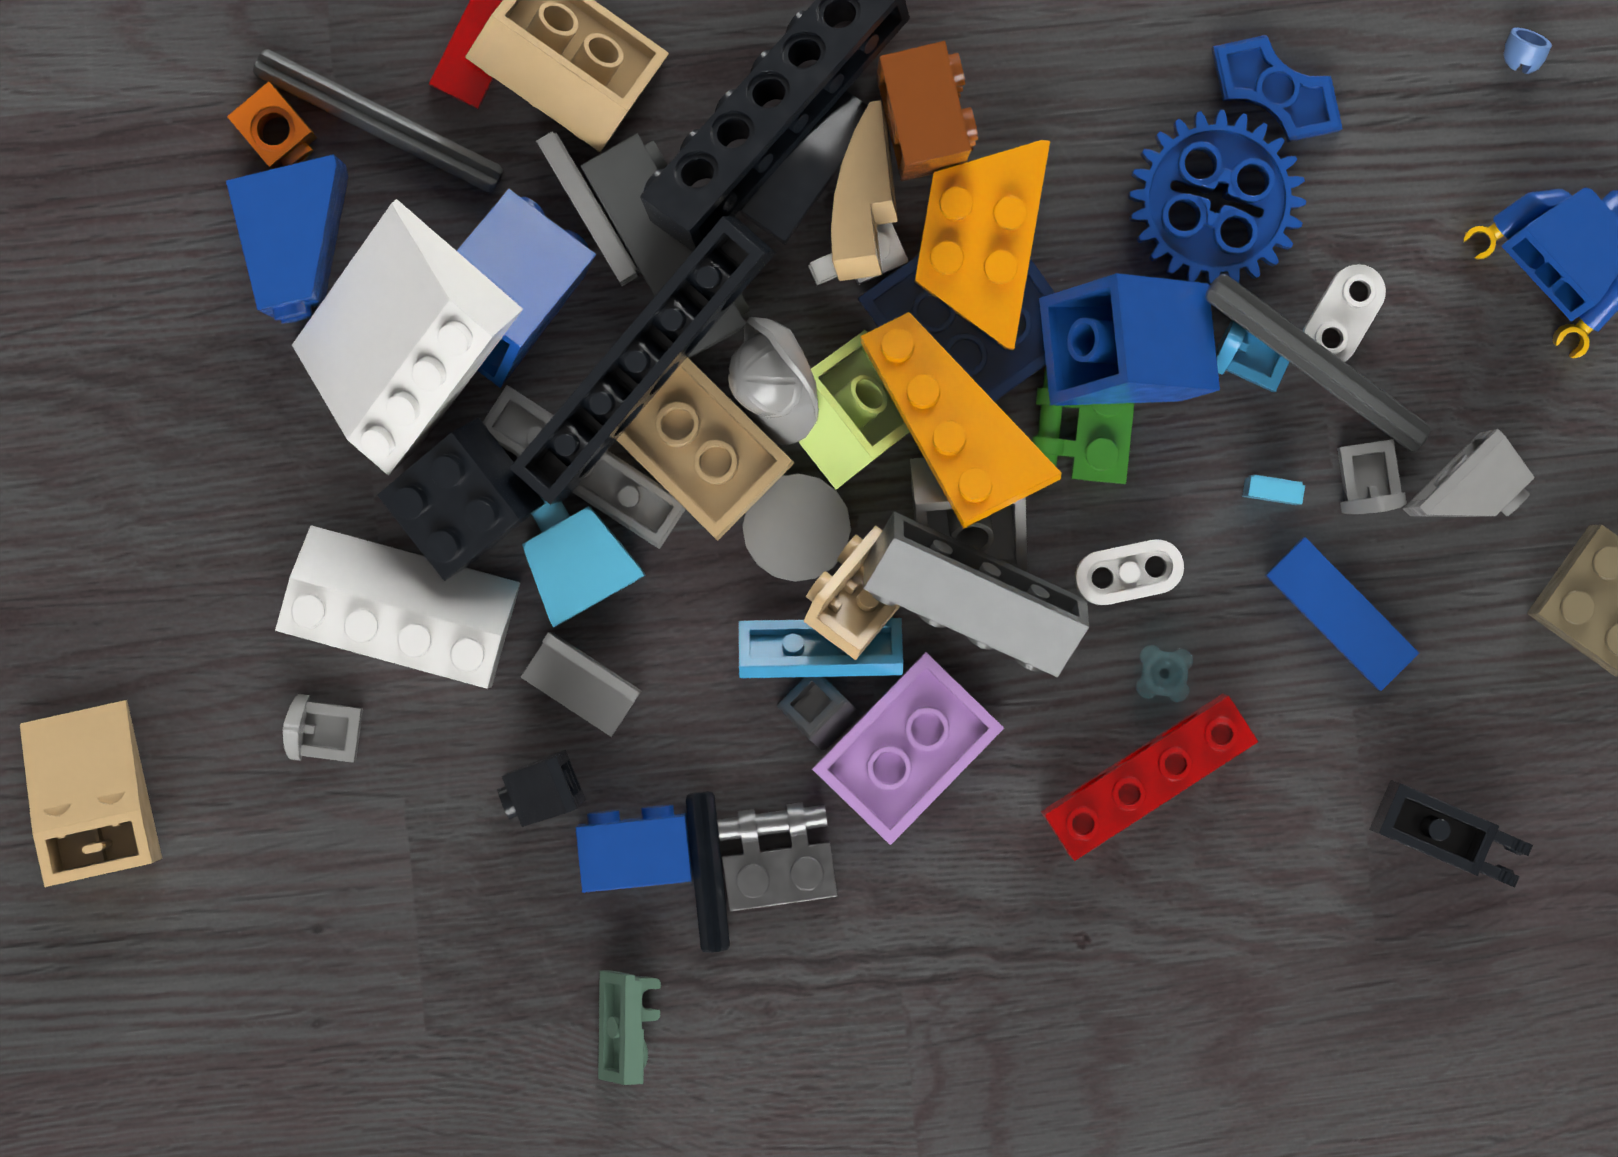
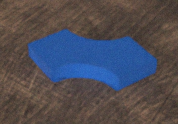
(1299, 102)

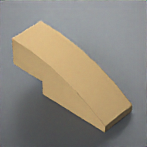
(863, 198)

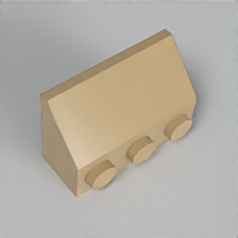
(569, 62)

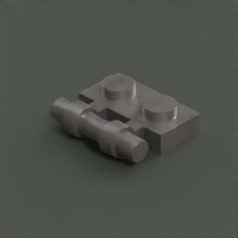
(782, 873)

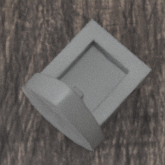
(1370, 478)
(321, 730)

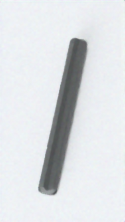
(377, 120)
(1317, 362)

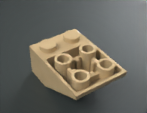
(87, 794)

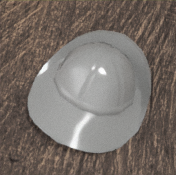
(774, 381)

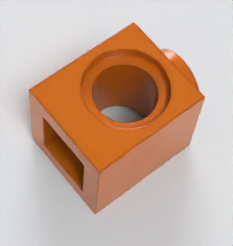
(257, 111)

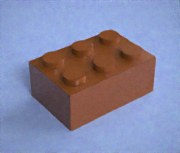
(924, 109)

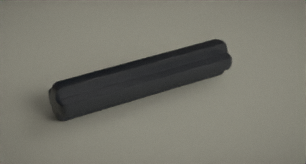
(707, 872)

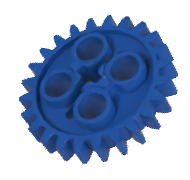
(1230, 151)

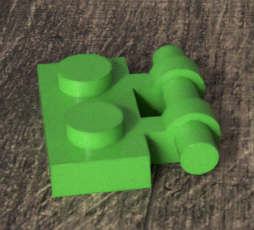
(1100, 438)

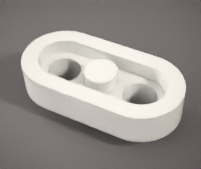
(1345, 314)
(1128, 572)

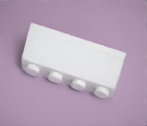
(397, 607)

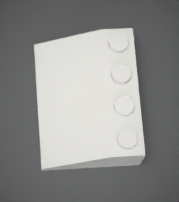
(401, 336)

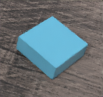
(1274, 489)

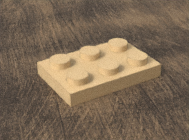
(704, 449)

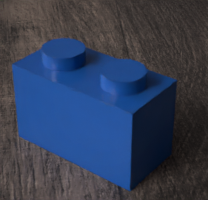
(633, 850)

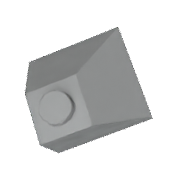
(1476, 482)

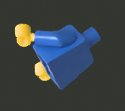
(1567, 250)

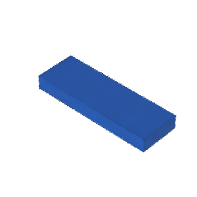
(1341, 614)

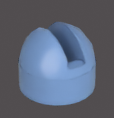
(1527, 49)

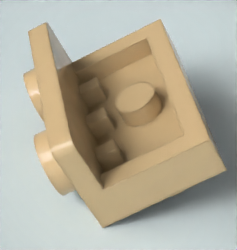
(840, 604)

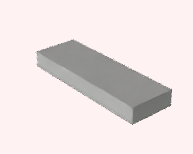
(588, 207)

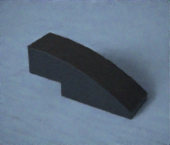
(806, 172)

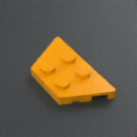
(983, 236)

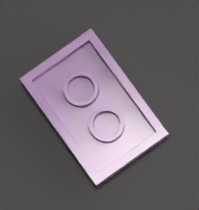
(908, 748)

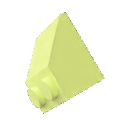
(854, 414)

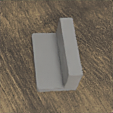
(581, 684)

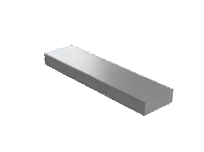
(609, 485)

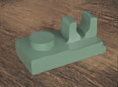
(621, 1035)

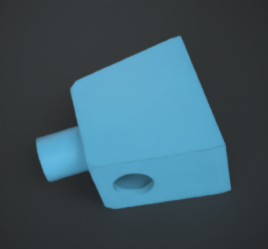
(576, 561)

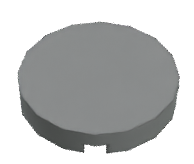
(797, 528)

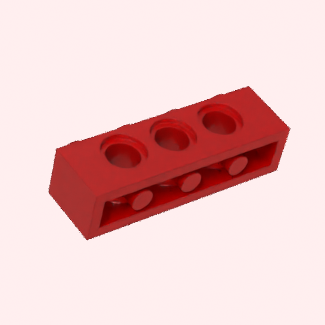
(1149, 776)

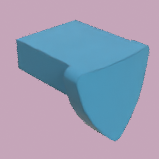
(1249, 358)

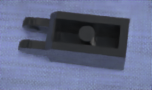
(1444, 832)

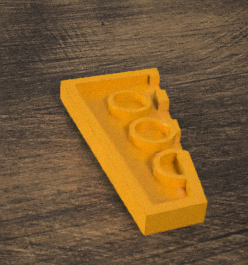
(960, 430)

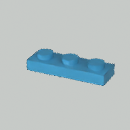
(798, 650)

